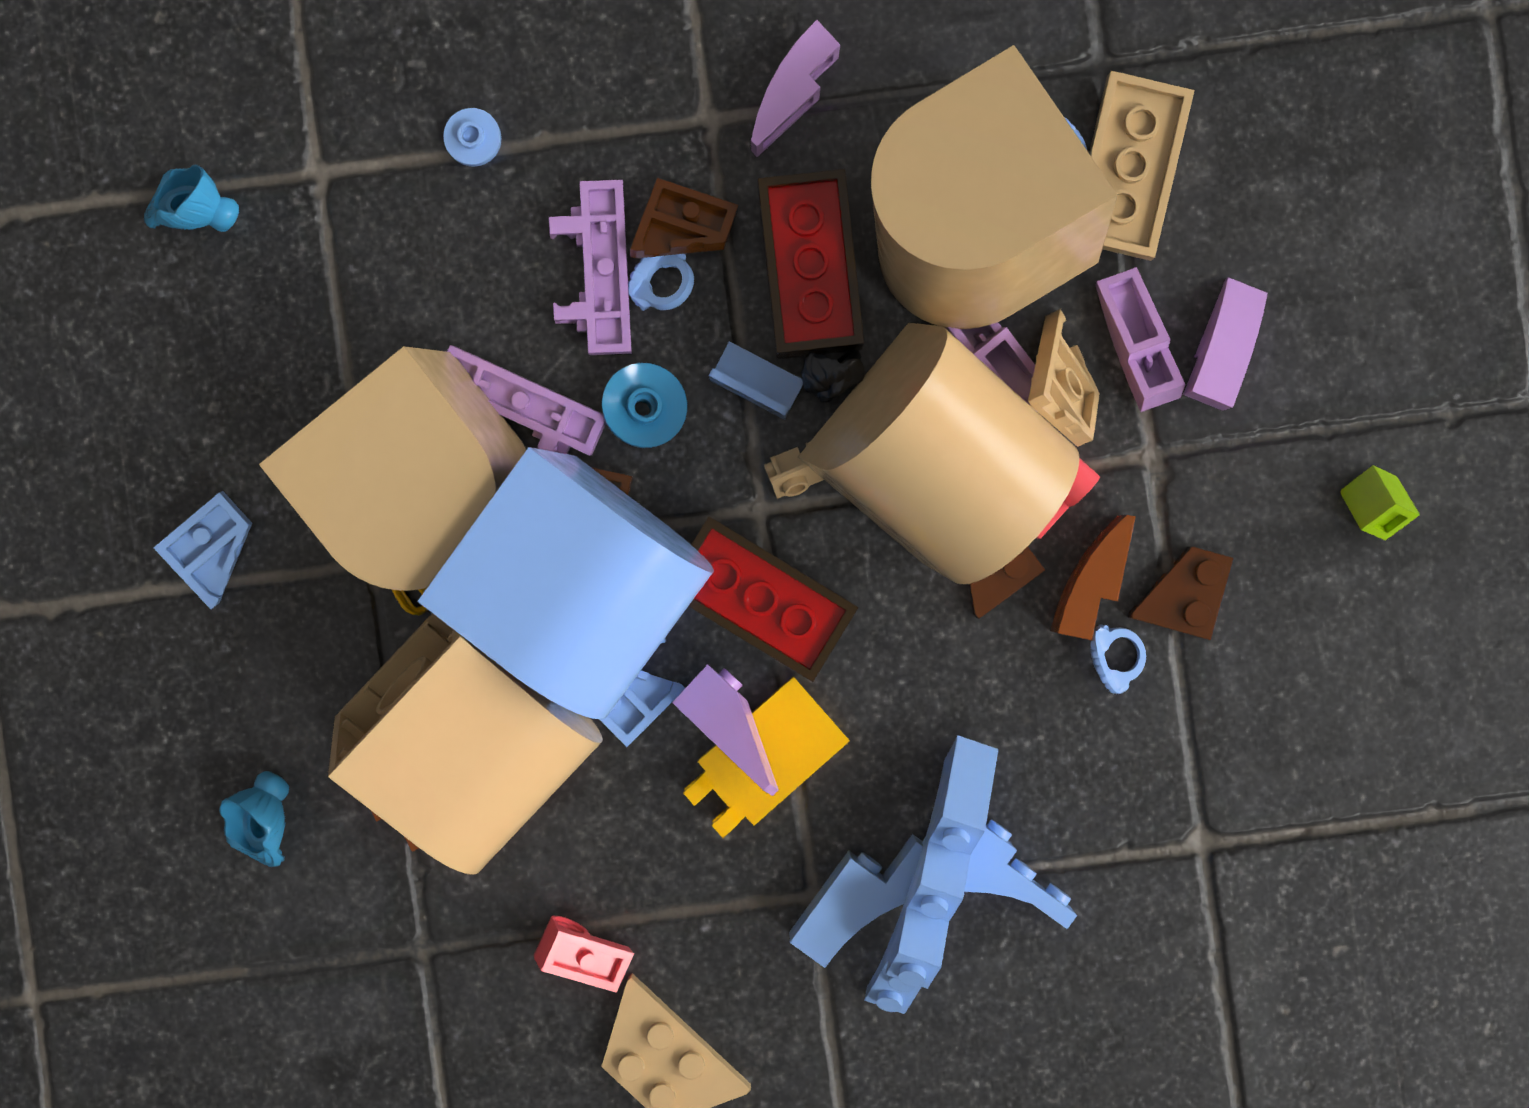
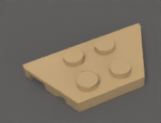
(1062, 384)
(664, 1058)

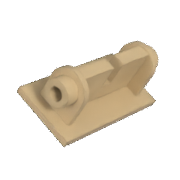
(790, 474)

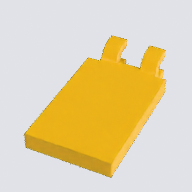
(796, 742)

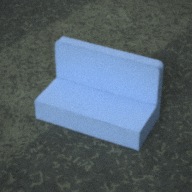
(756, 380)

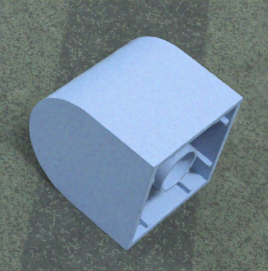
(567, 582)

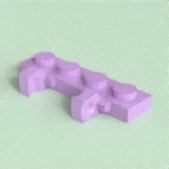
(602, 234)
(552, 416)

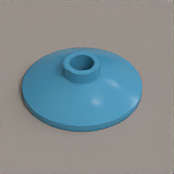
(658, 390)

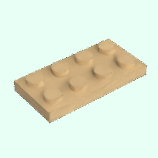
(1138, 153)

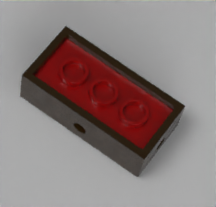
(810, 263)
(769, 601)

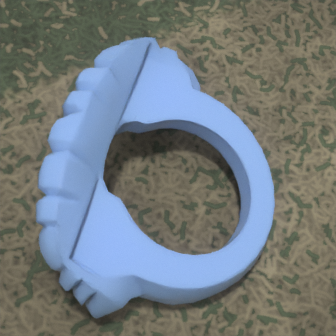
(641, 290)
(1114, 680)

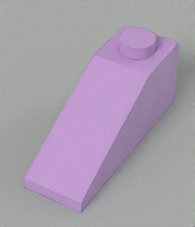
(727, 721)

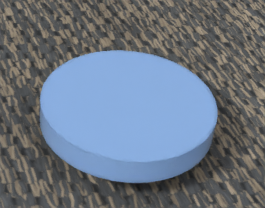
(472, 137)

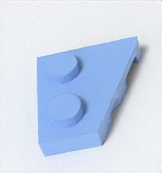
(207, 547)
(640, 706)

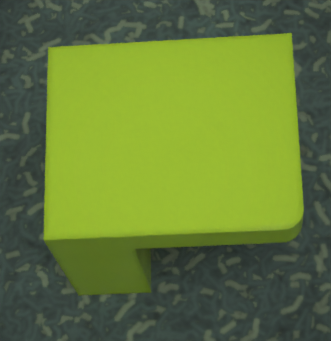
(1379, 503)

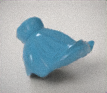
(189, 202)
(257, 819)

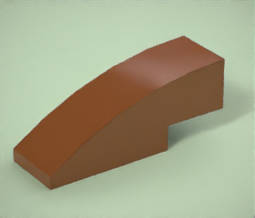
(1093, 579)

